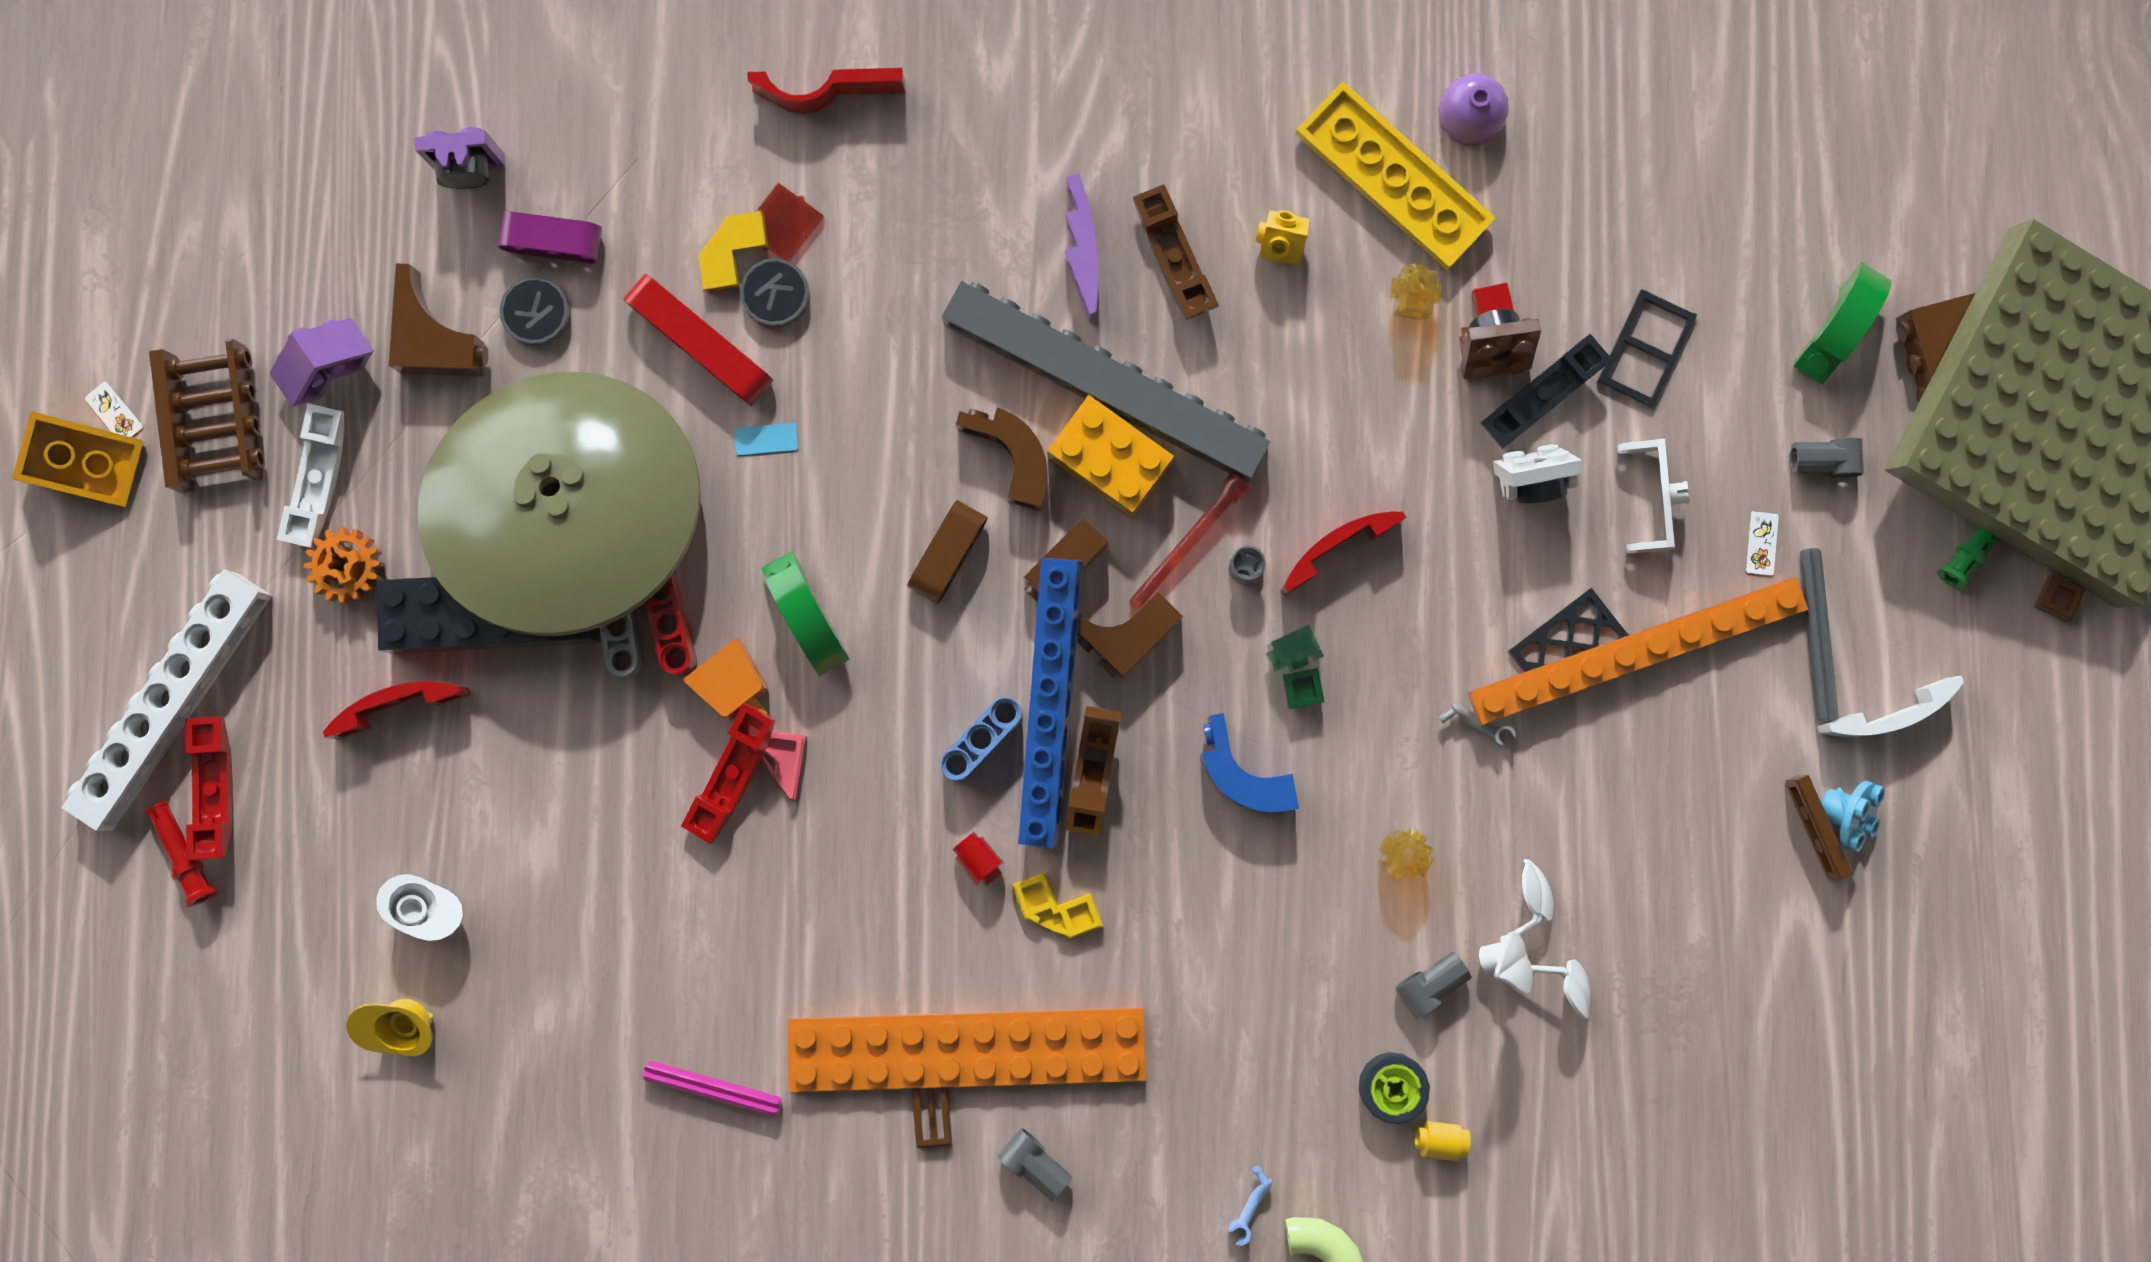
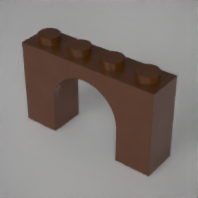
(1926, 335)
(1119, 645)

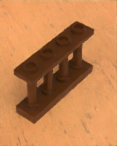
(173, 404)

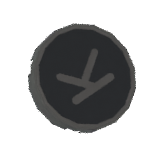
(774, 292)
(535, 311)

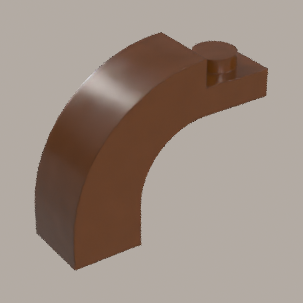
(1030, 466)
(1093, 770)

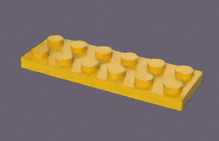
(1395, 175)

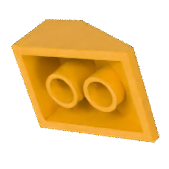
(77, 459)

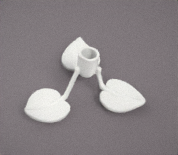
(1509, 957)

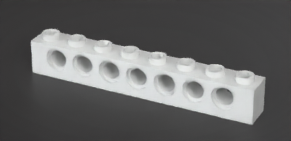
(165, 722)

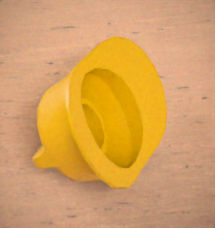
(391, 1028)

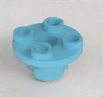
(1854, 813)

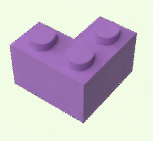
(317, 357)

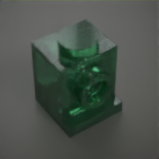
(1293, 650)

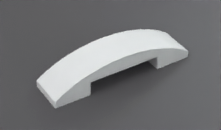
(316, 476)
(1930, 700)

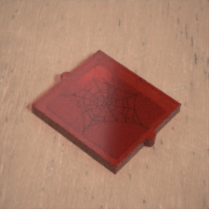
(787, 221)

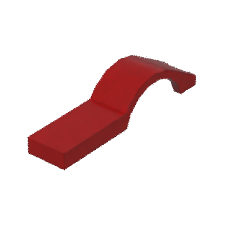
(839, 83)

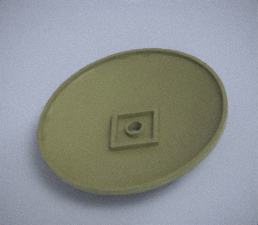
(567, 557)

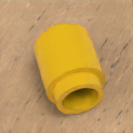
(1442, 1141)

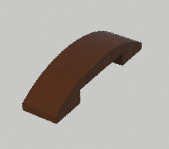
(1174, 253)

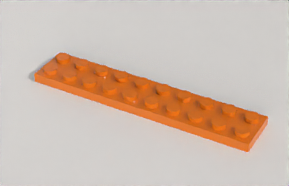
(966, 1049)

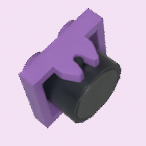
(460, 158)

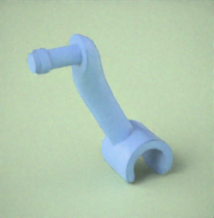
(1251, 1205)

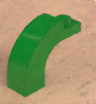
(1848, 322)
(804, 614)

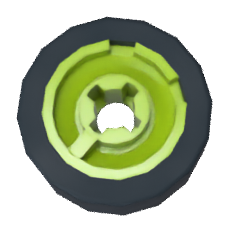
(1413, 1088)

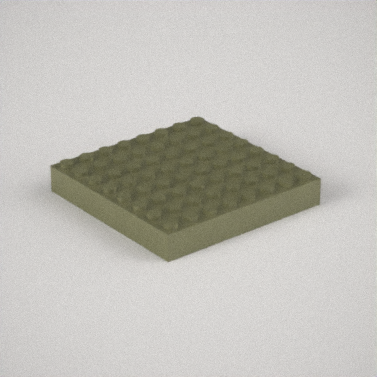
(2046, 415)

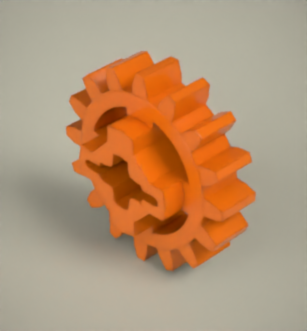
(330, 558)

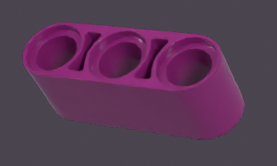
(549, 237)

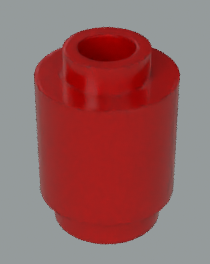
(978, 859)

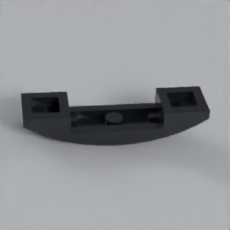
(1546, 391)

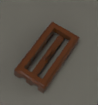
(934, 1141)

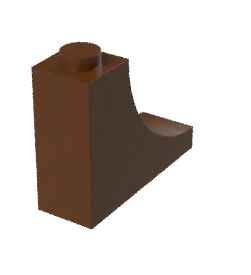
(421, 342)

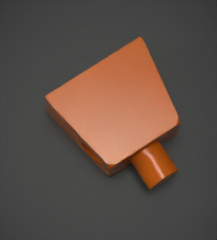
(729, 680)

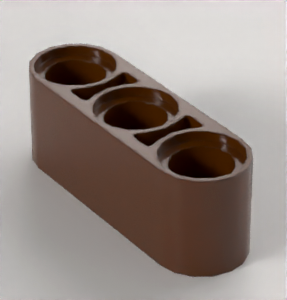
(947, 551)

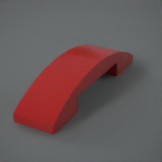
(1374, 525)
(355, 718)
(732, 774)
(211, 788)

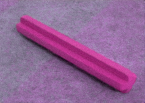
(712, 1088)

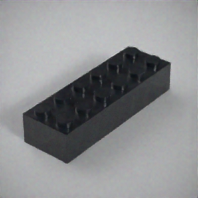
(424, 617)

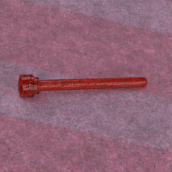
(1232, 491)

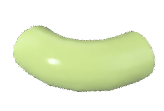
(1321, 1240)

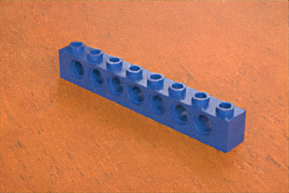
(1050, 702)

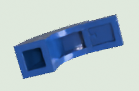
(1240, 787)

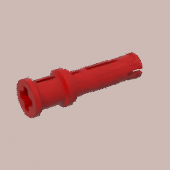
(187, 873)

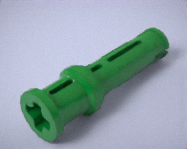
(1967, 559)

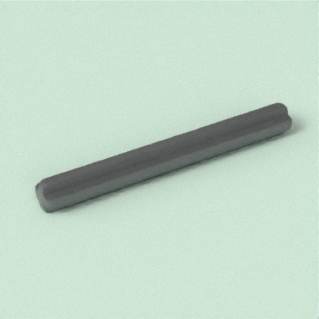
(1819, 635)

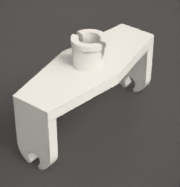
(1669, 491)

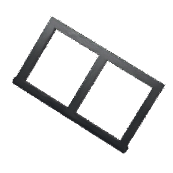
(1670, 359)

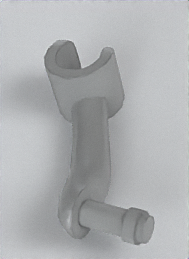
(1471, 720)

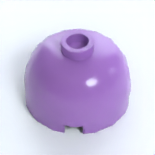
(1473, 109)

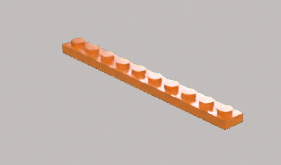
(1637, 651)

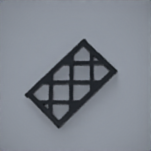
(1568, 614)

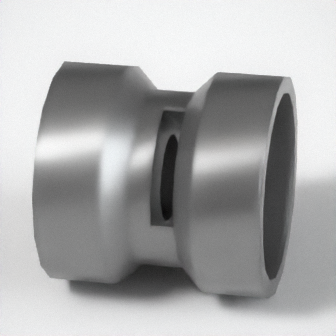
(1251, 560)

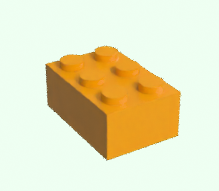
(1110, 456)

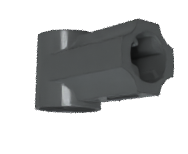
(1838, 457)
(1425, 989)
(1027, 1158)

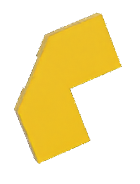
(734, 235)
(1066, 919)

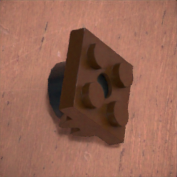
(1498, 344)

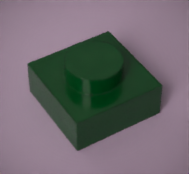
(1303, 688)

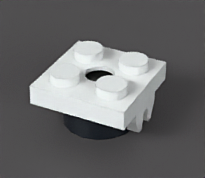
(1538, 475)

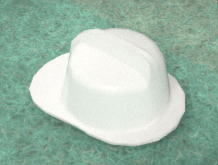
(419, 908)

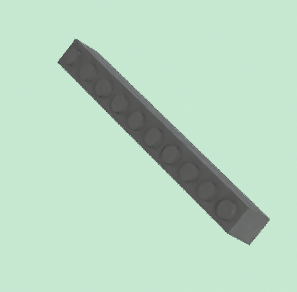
(1115, 385)

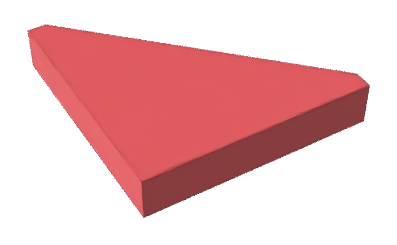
(785, 759)

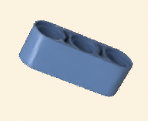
(965, 747)

